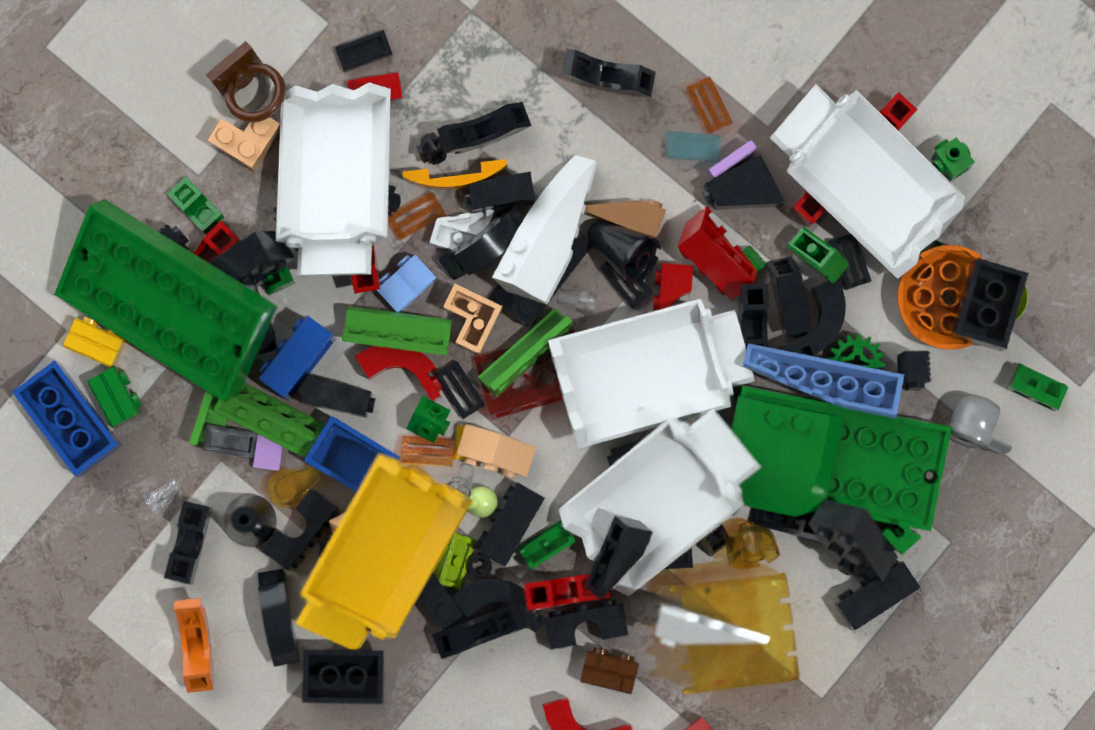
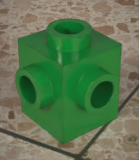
(952, 158)
(429, 420)

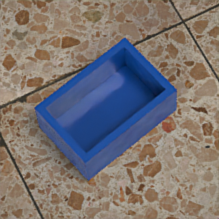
(297, 357)
(345, 453)

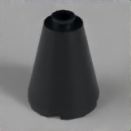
(625, 249)
(261, 520)

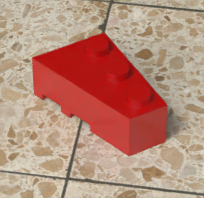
(714, 254)

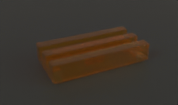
(699, 85)
(402, 235)
(423, 460)

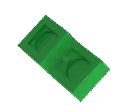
(195, 205)

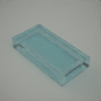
(693, 146)

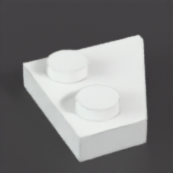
(457, 230)

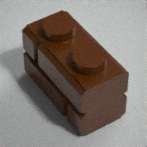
(609, 671)

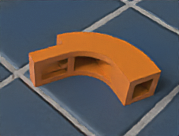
(195, 645)

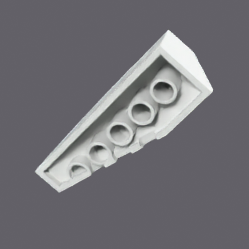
(545, 237)

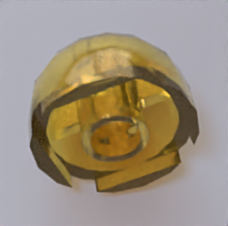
(750, 545)

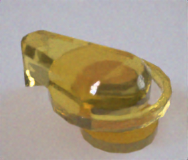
(292, 485)

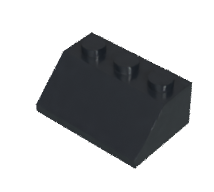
(343, 676)

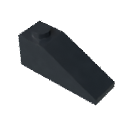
(784, 523)
(619, 553)

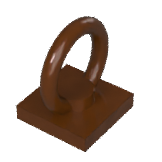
(236, 73)

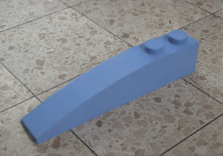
(830, 380)

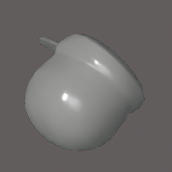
(974, 424)

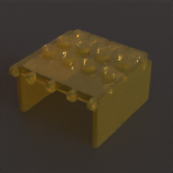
(751, 605)

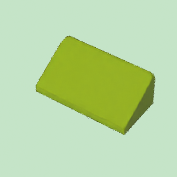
(455, 561)

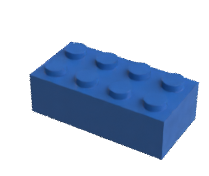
(67, 418)

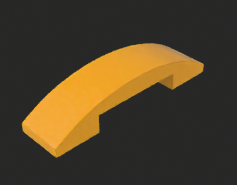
(422, 177)

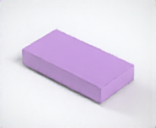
(732, 160)
(267, 454)

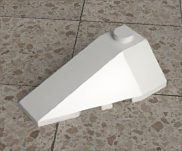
(687, 627)

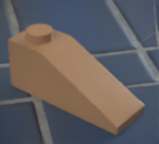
(635, 215)

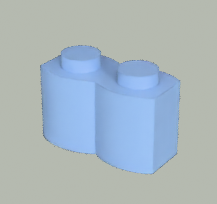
(406, 283)

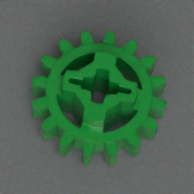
(858, 345)

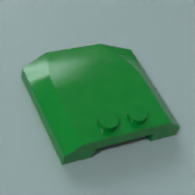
(794, 455)

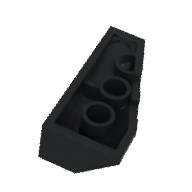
(528, 310)

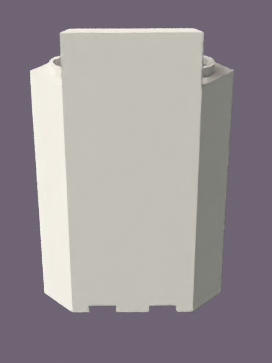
(867, 176)
(333, 177)
(649, 370)
(673, 482)

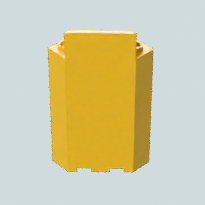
(381, 554)

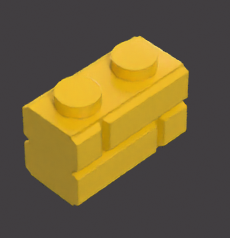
(94, 342)

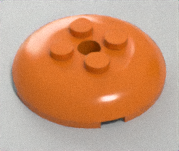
(921, 294)

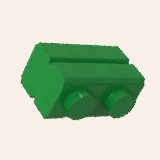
(818, 255)
(115, 397)

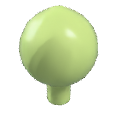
(484, 501)

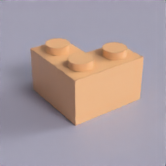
(247, 146)
(479, 316)
(495, 452)

